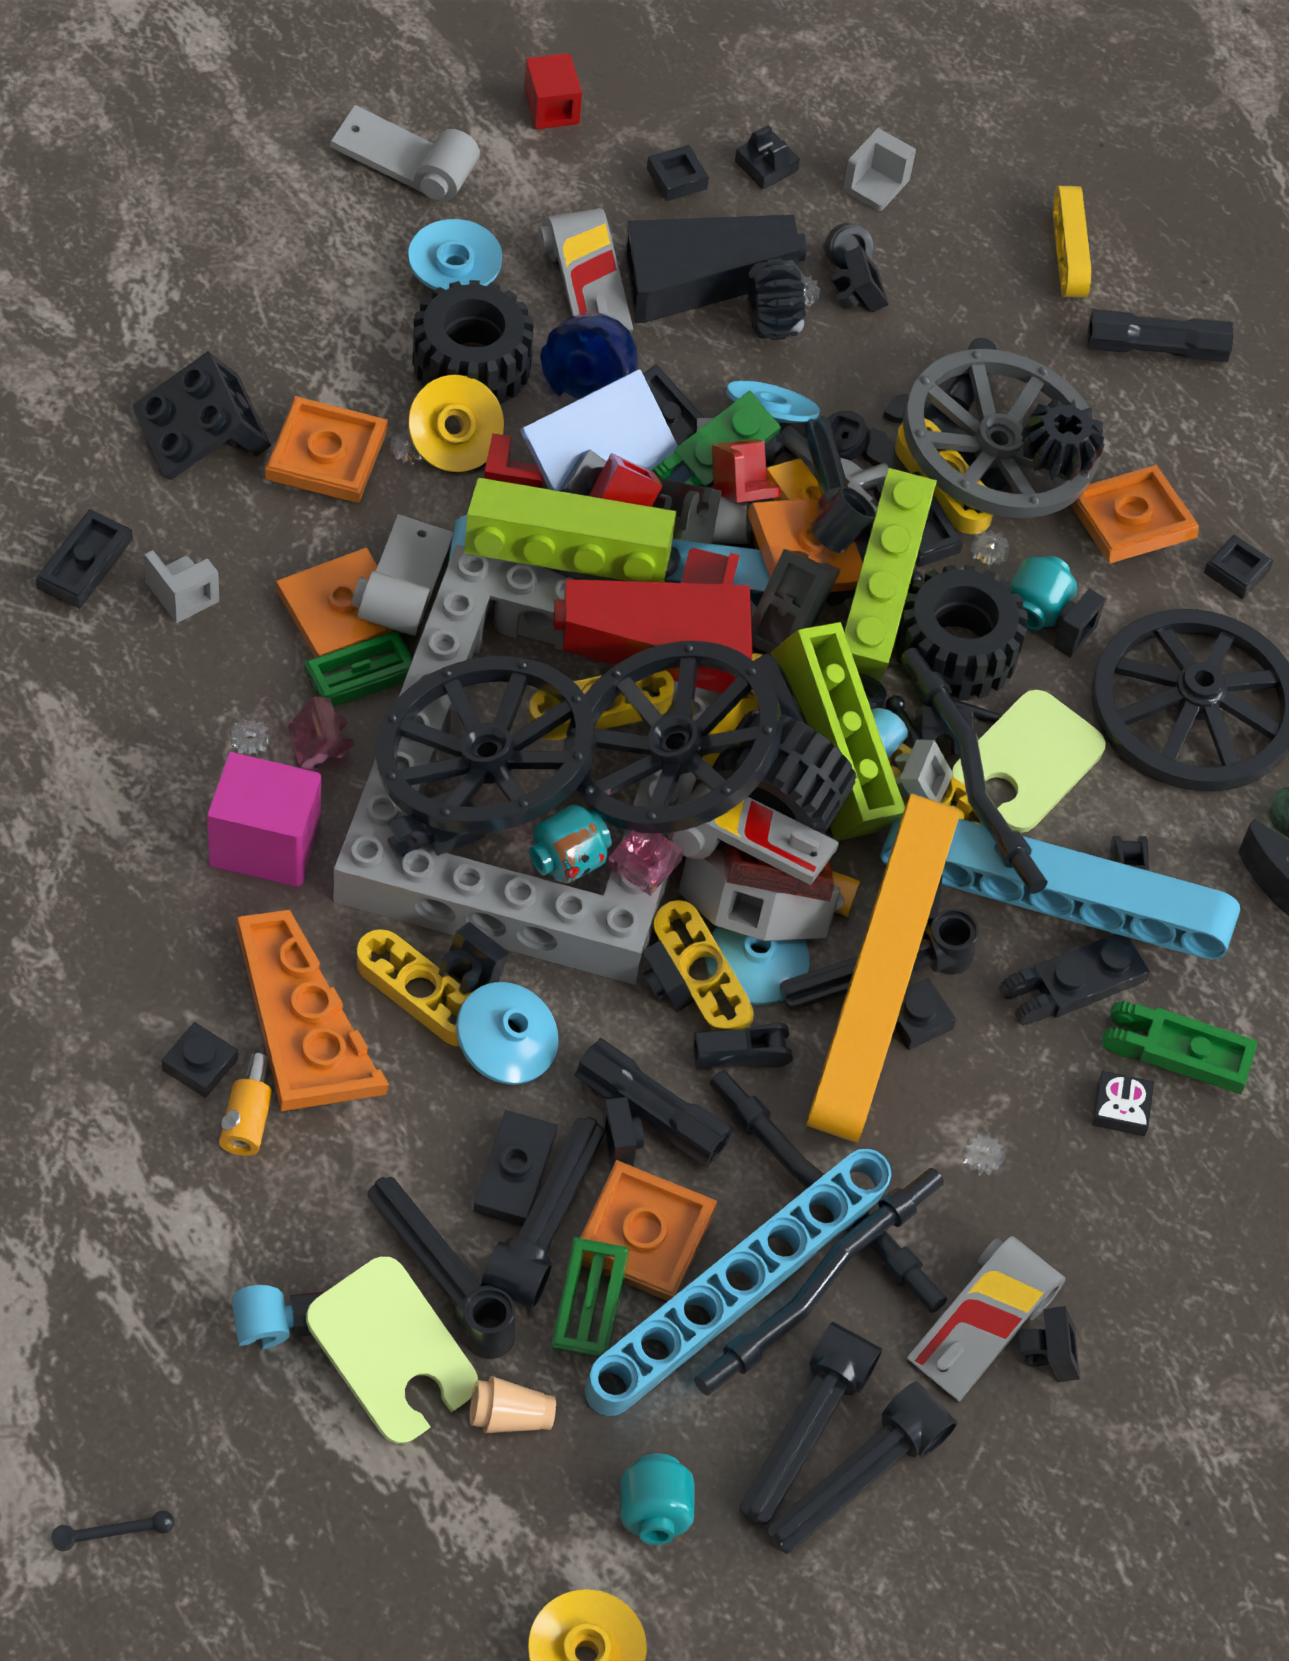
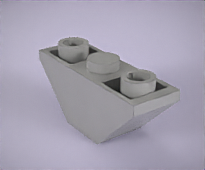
(753, 910)

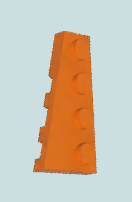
(301, 1019)

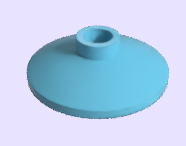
(454, 252)
(781, 403)
(760, 972)
(494, 1046)

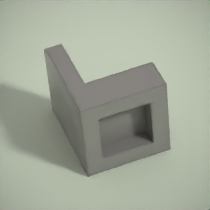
(879, 169)
(182, 585)

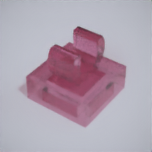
(317, 733)
(645, 860)

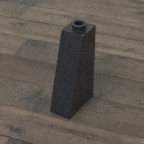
(702, 260)

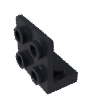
(197, 414)

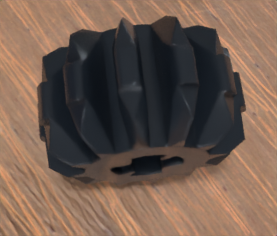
(776, 299)
(1062, 439)

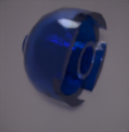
(588, 354)

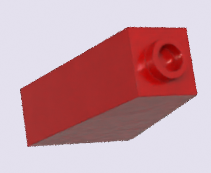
(627, 617)

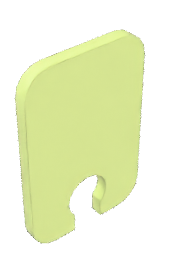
(1040, 752)
(382, 1336)

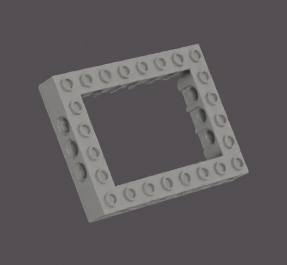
(447, 890)

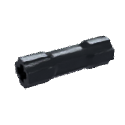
(1193, 338)
(684, 1123)

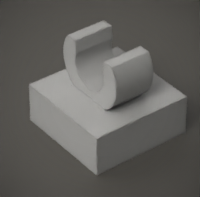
(923, 771)

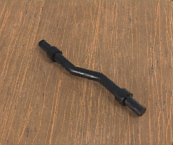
(1009, 844)
(754, 1117)
(747, 1350)

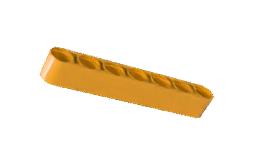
(883, 968)

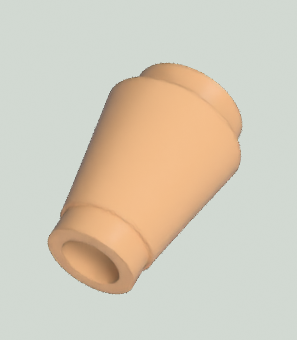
(510, 1407)

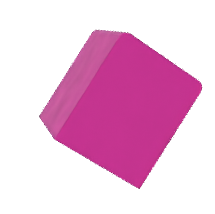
(264, 819)

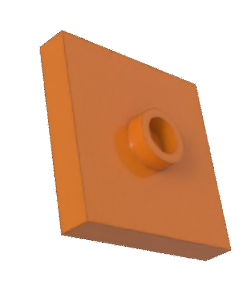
(326, 449)
(1134, 514)
(787, 526)
(322, 600)
(656, 1222)

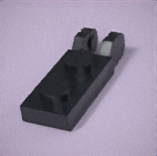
(1077, 978)

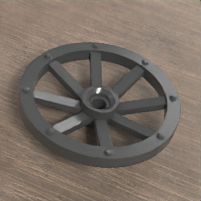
(995, 439)

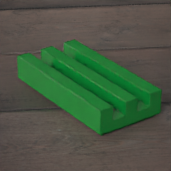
(364, 675)
(581, 1344)

